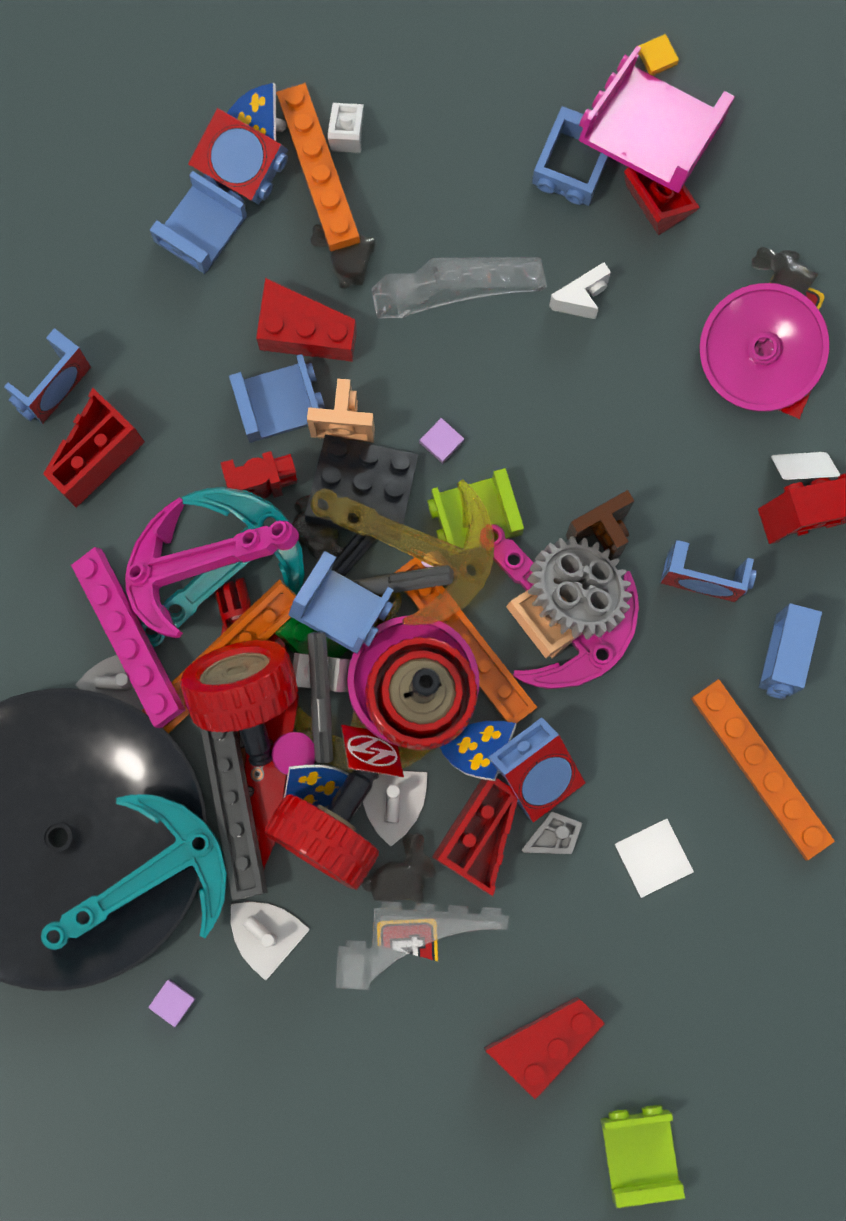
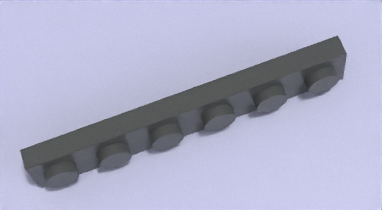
(234, 814)

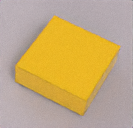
(658, 55)

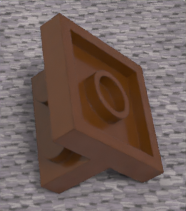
(605, 524)

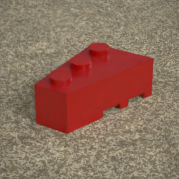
(303, 326)
(92, 450)
(805, 508)
(479, 835)
(546, 1045)

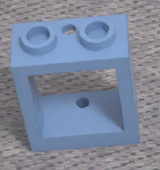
(552, 181)
(790, 651)

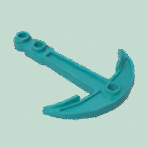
(253, 512)
(207, 862)

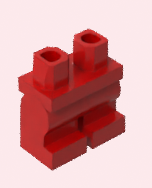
(261, 475)

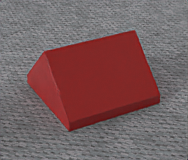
(660, 204)

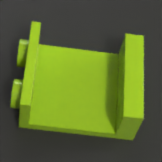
(496, 496)
(641, 1157)

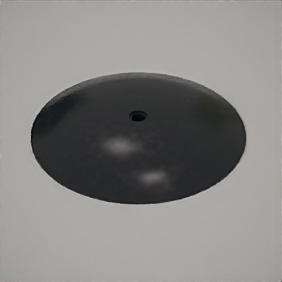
(62, 769)

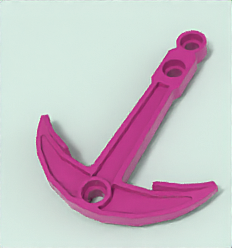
(149, 571)
(585, 665)

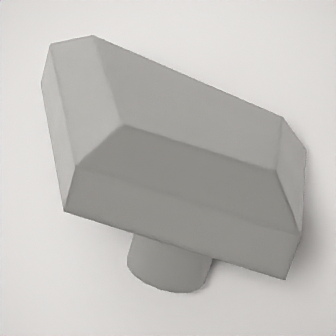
(554, 836)

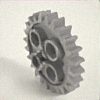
(579, 588)

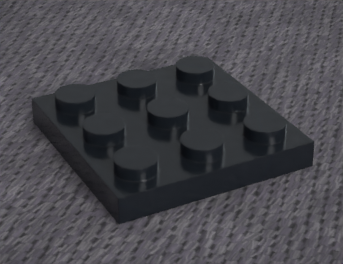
(365, 474)

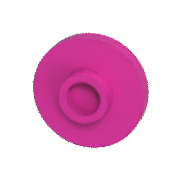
(292, 750)

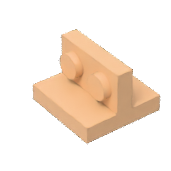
(344, 419)
(546, 638)

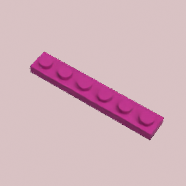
(128, 638)

